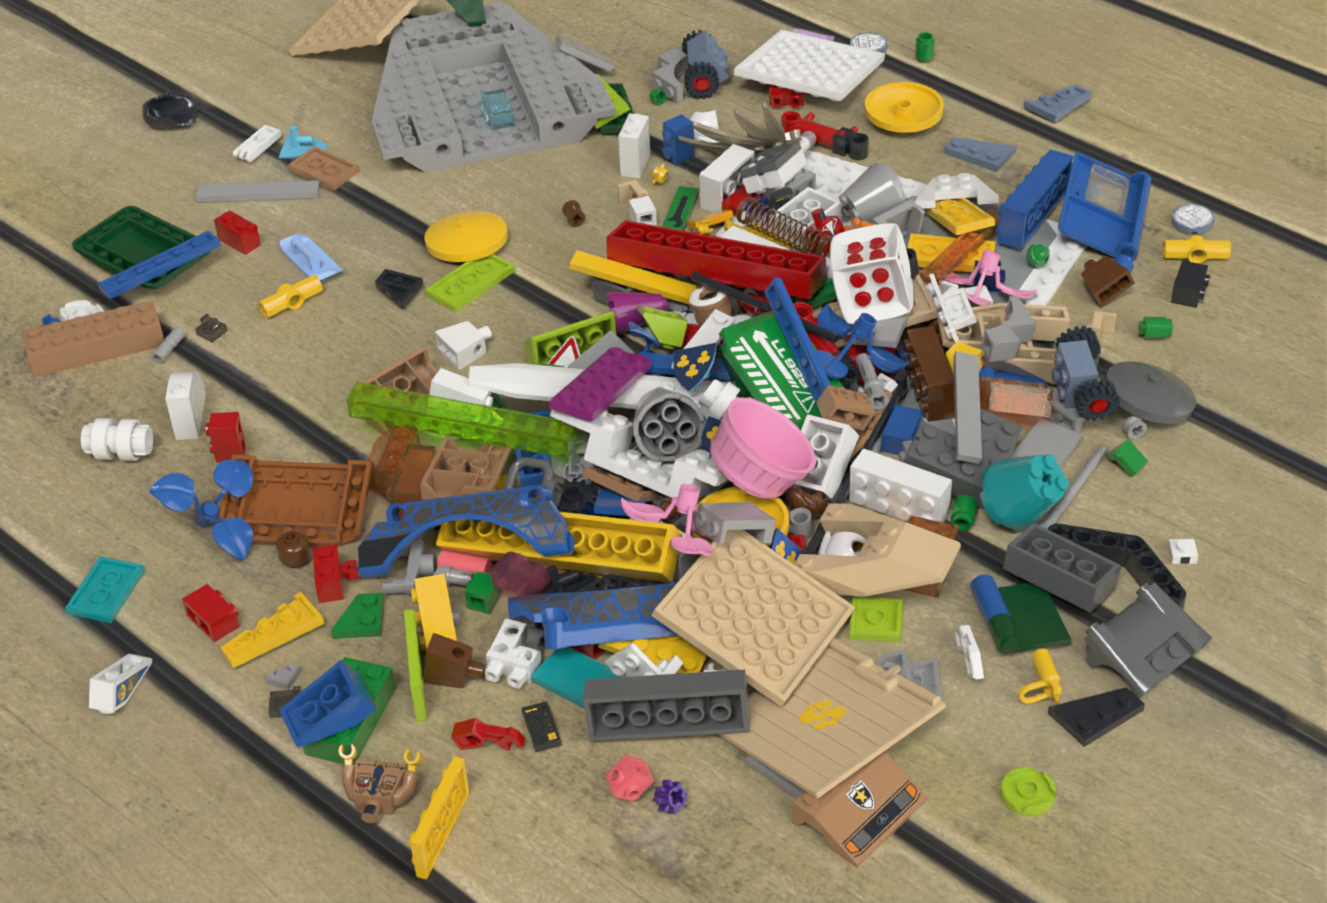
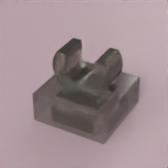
(210, 328)

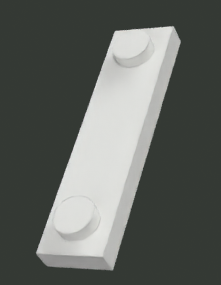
(710, 330)

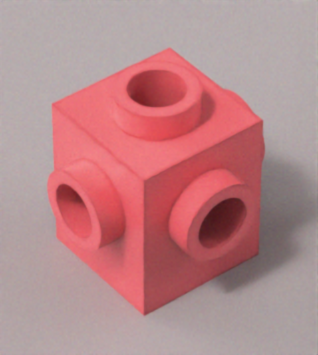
(629, 778)

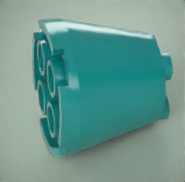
(1022, 489)

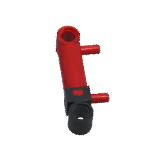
(841, 141)
(853, 376)

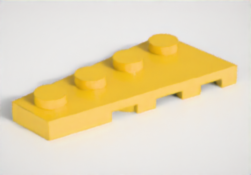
(272, 632)

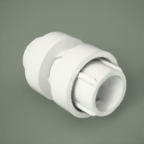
(718, 397)
(127, 439)

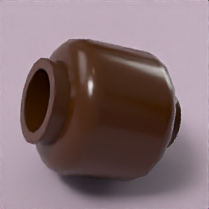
(293, 549)

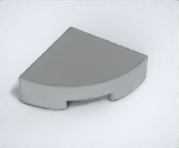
(284, 677)

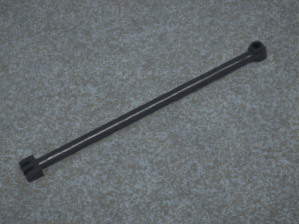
(844, 488)

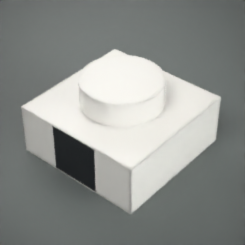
(1183, 551)

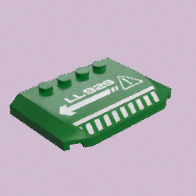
(768, 367)

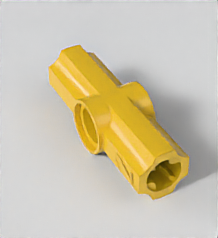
(1196, 249)
(290, 296)

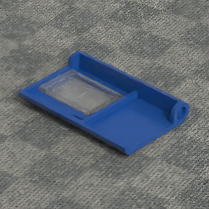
(1107, 207)

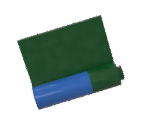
(1019, 615)

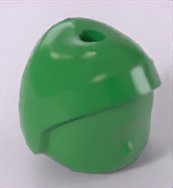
(1037, 255)

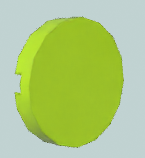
(1027, 791)

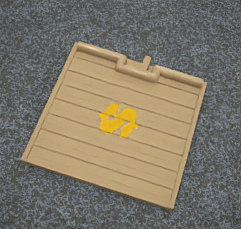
(834, 719)

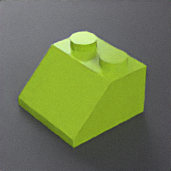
(665, 326)

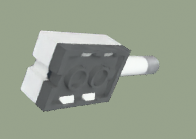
(776, 165)

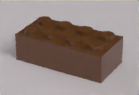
(929, 374)

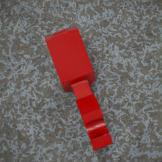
(474, 732)

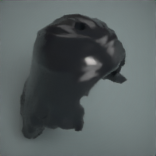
(169, 111)

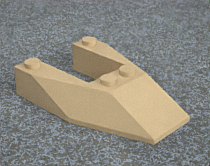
(1029, 360)
(890, 560)

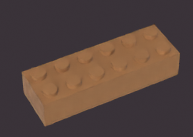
(93, 338)

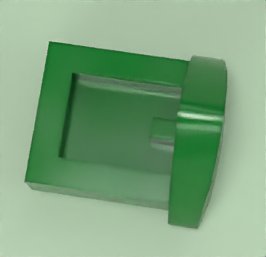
(1128, 457)

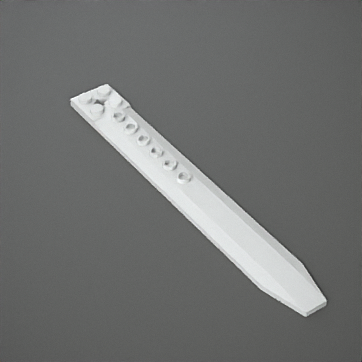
(544, 382)

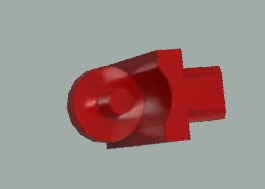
(785, 97)

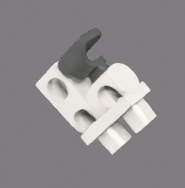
(514, 654)

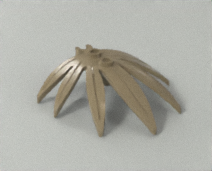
(757, 136)

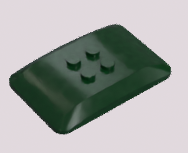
(130, 239)

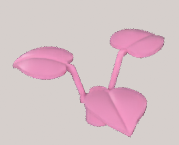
(987, 266)
(686, 504)

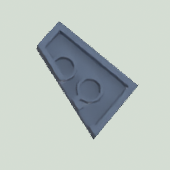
(1059, 104)
(981, 153)

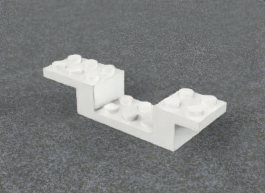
(610, 446)

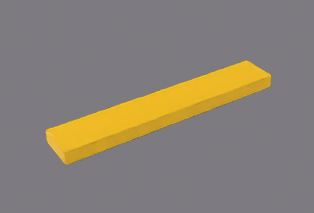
(631, 277)

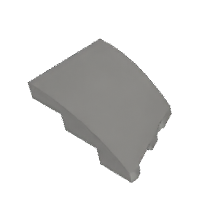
(575, 465)
(924, 673)

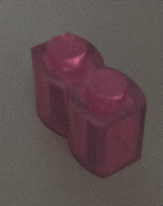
(519, 575)

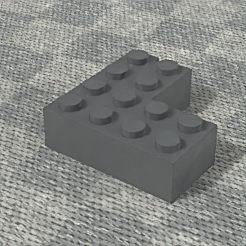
(936, 452)

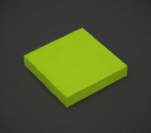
(876, 619)

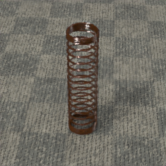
(752, 215)

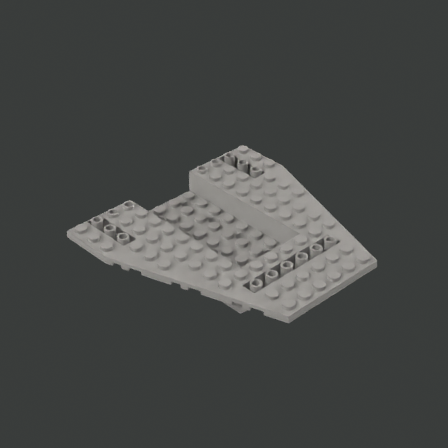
(443, 66)

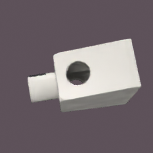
(462, 343)

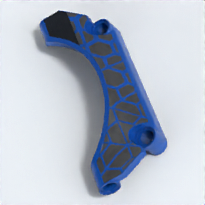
(512, 508)
(594, 615)

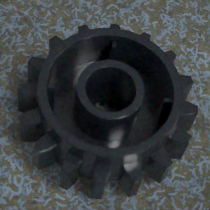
(575, 495)

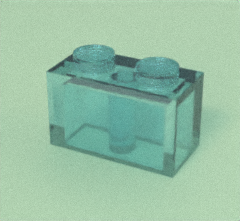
(497, 109)

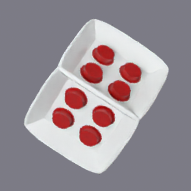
(871, 272)

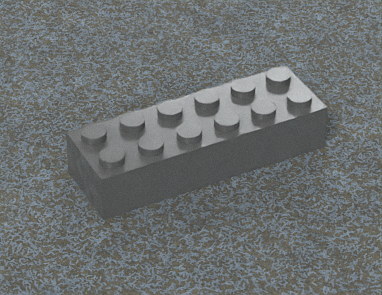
(666, 705)

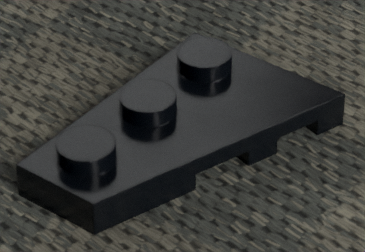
(1097, 714)

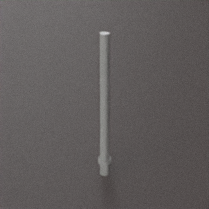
(1075, 487)

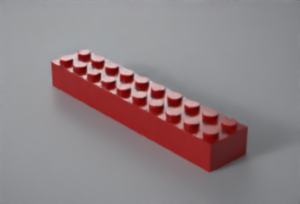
(715, 257)

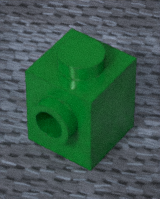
(482, 593)

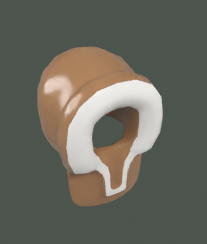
(704, 308)

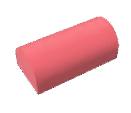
(464, 561)

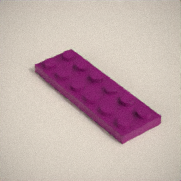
(600, 384)

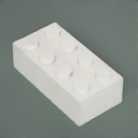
(898, 488)

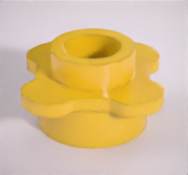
(660, 174)

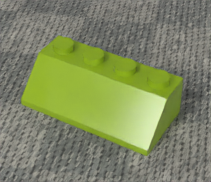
(543, 347)

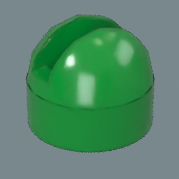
(657, 96)

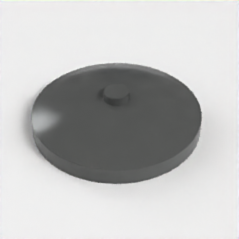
(1152, 392)

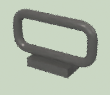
(547, 478)

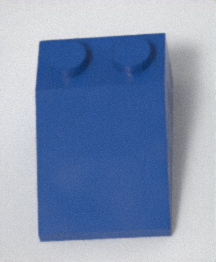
(328, 705)

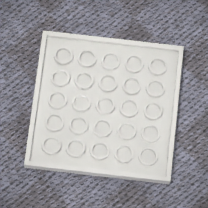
(809, 65)

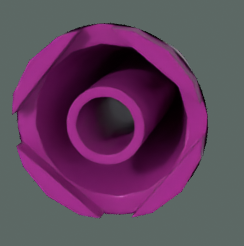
(625, 307)

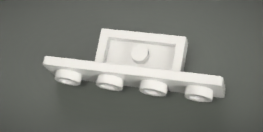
(955, 308)

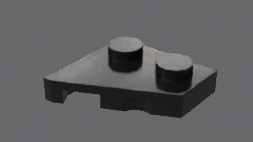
(398, 286)

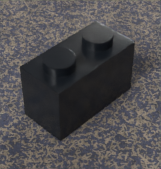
(1190, 284)

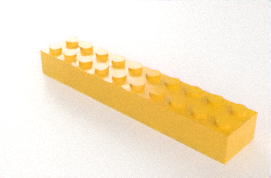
(600, 545)

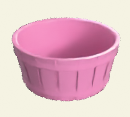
(760, 449)

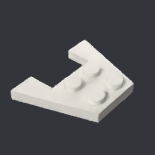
(956, 187)

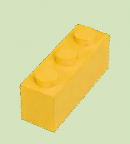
(434, 608)

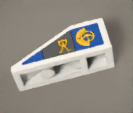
(116, 683)

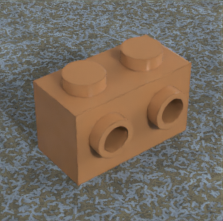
(845, 407)

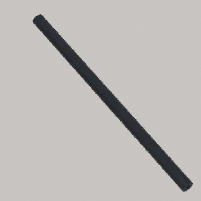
(761, 305)

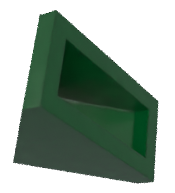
(470, 10)

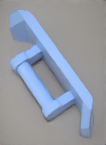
(308, 257)

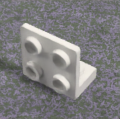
(633, 662)

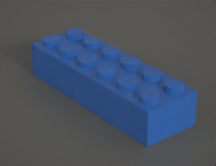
(1034, 199)

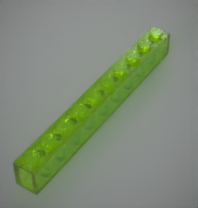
(462, 419)

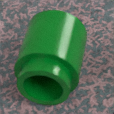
(924, 47)
(1155, 327)
(964, 512)

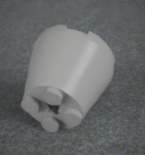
(872, 194)
(672, 434)

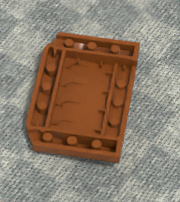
(310, 498)

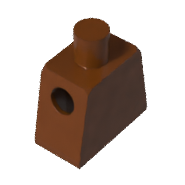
(1106, 279)
(450, 663)

